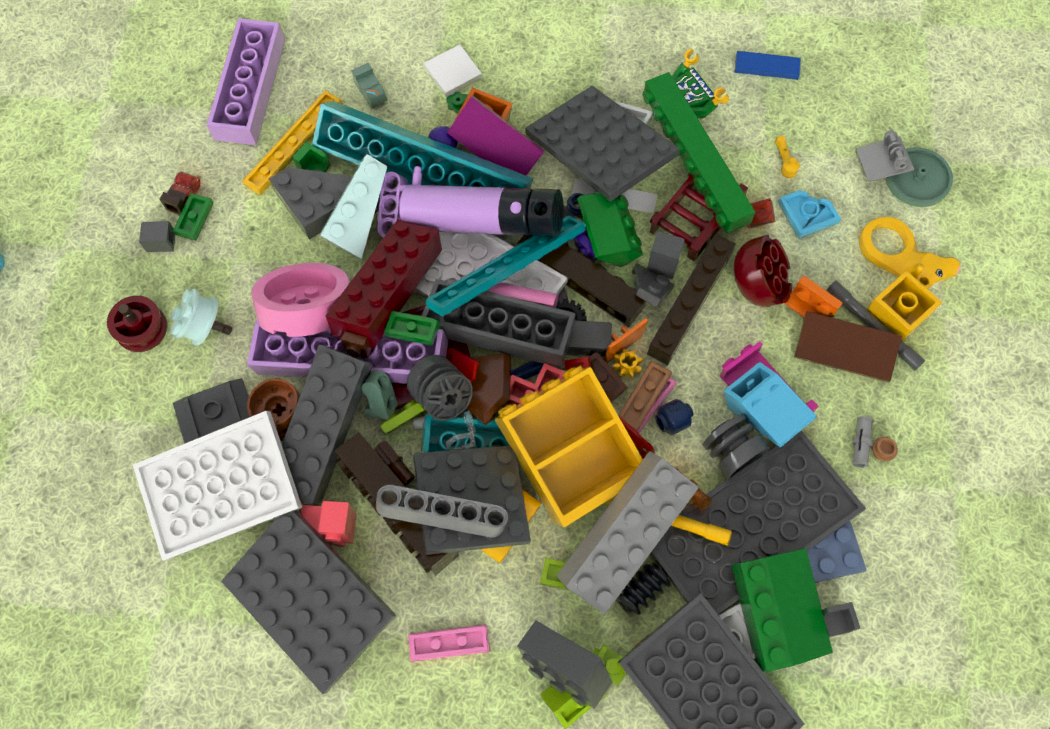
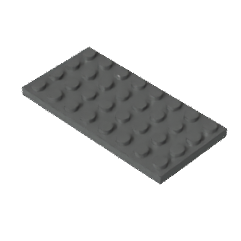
(771, 506)

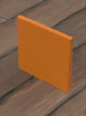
(626, 340)

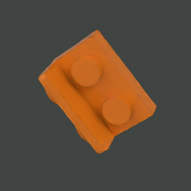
(812, 298)

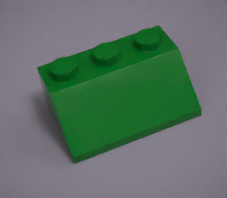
(610, 229)

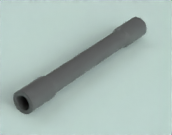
(905, 352)

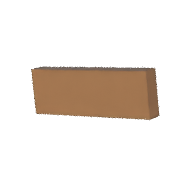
(645, 395)

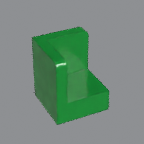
(311, 158)

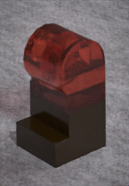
(179, 192)

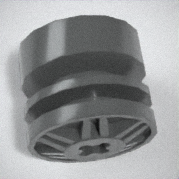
(439, 387)
(735, 445)

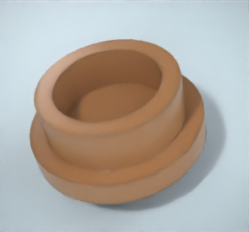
(884, 449)

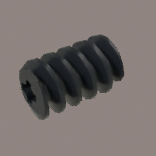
(642, 588)

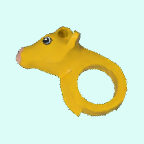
(924, 266)

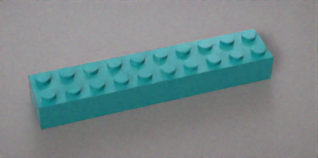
(354, 134)

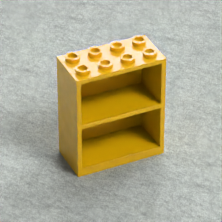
(570, 444)

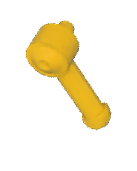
(790, 165)

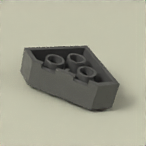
(309, 196)

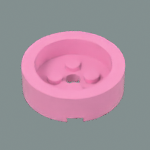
(298, 298)

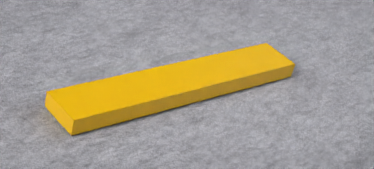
(281, 154)

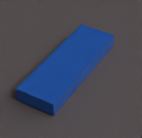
(767, 65)

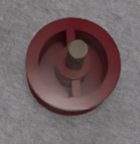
(137, 323)

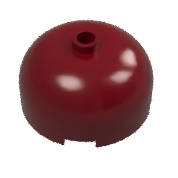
(762, 272)

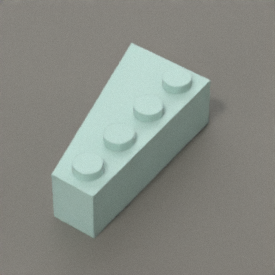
(354, 212)

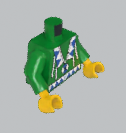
(695, 89)

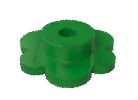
(456, 101)

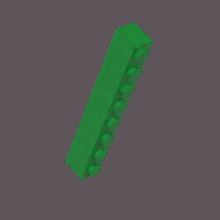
(698, 153)

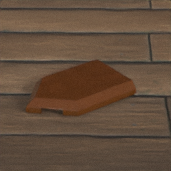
(491, 386)

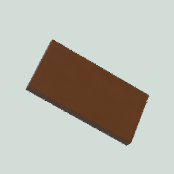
(848, 346)

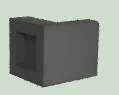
(157, 236)
(841, 619)

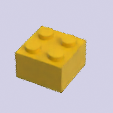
(904, 305)

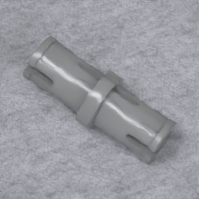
(862, 442)

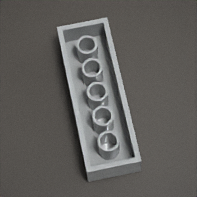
(627, 532)

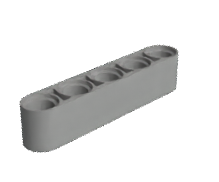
(428, 516)

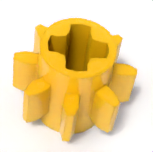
(630, 358)

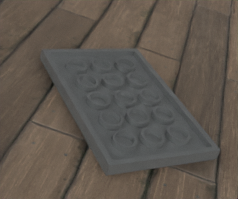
(602, 142)
(308, 599)
(704, 676)

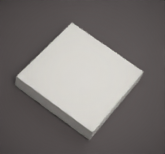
(453, 70)

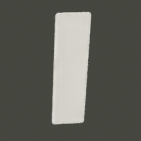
(637, 199)

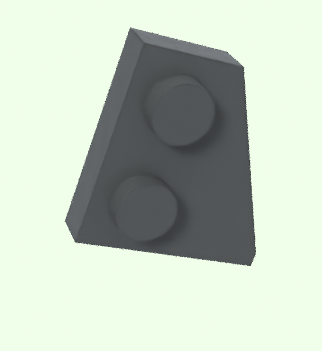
(651, 286)

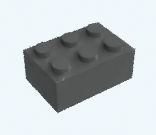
(564, 665)

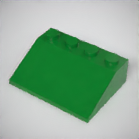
(782, 610)

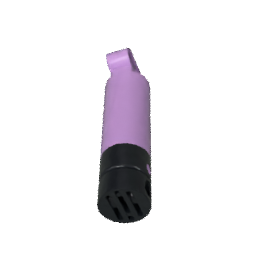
(470, 208)

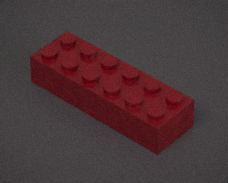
(385, 281)

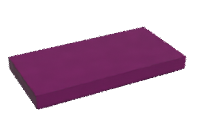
(494, 138)

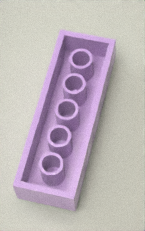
(246, 82)

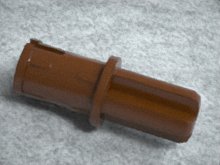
(394, 462)

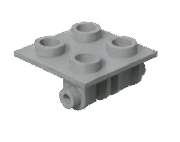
(884, 157)

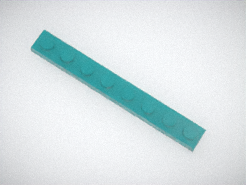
(501, 268)

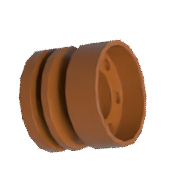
(274, 396)

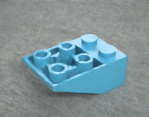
(768, 404)

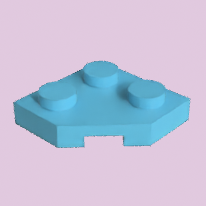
(808, 213)

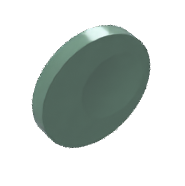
(926, 183)

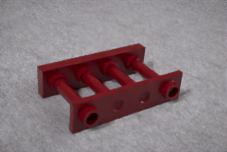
(707, 228)

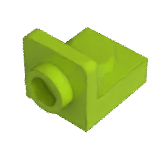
(610, 661)

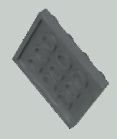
(475, 475)

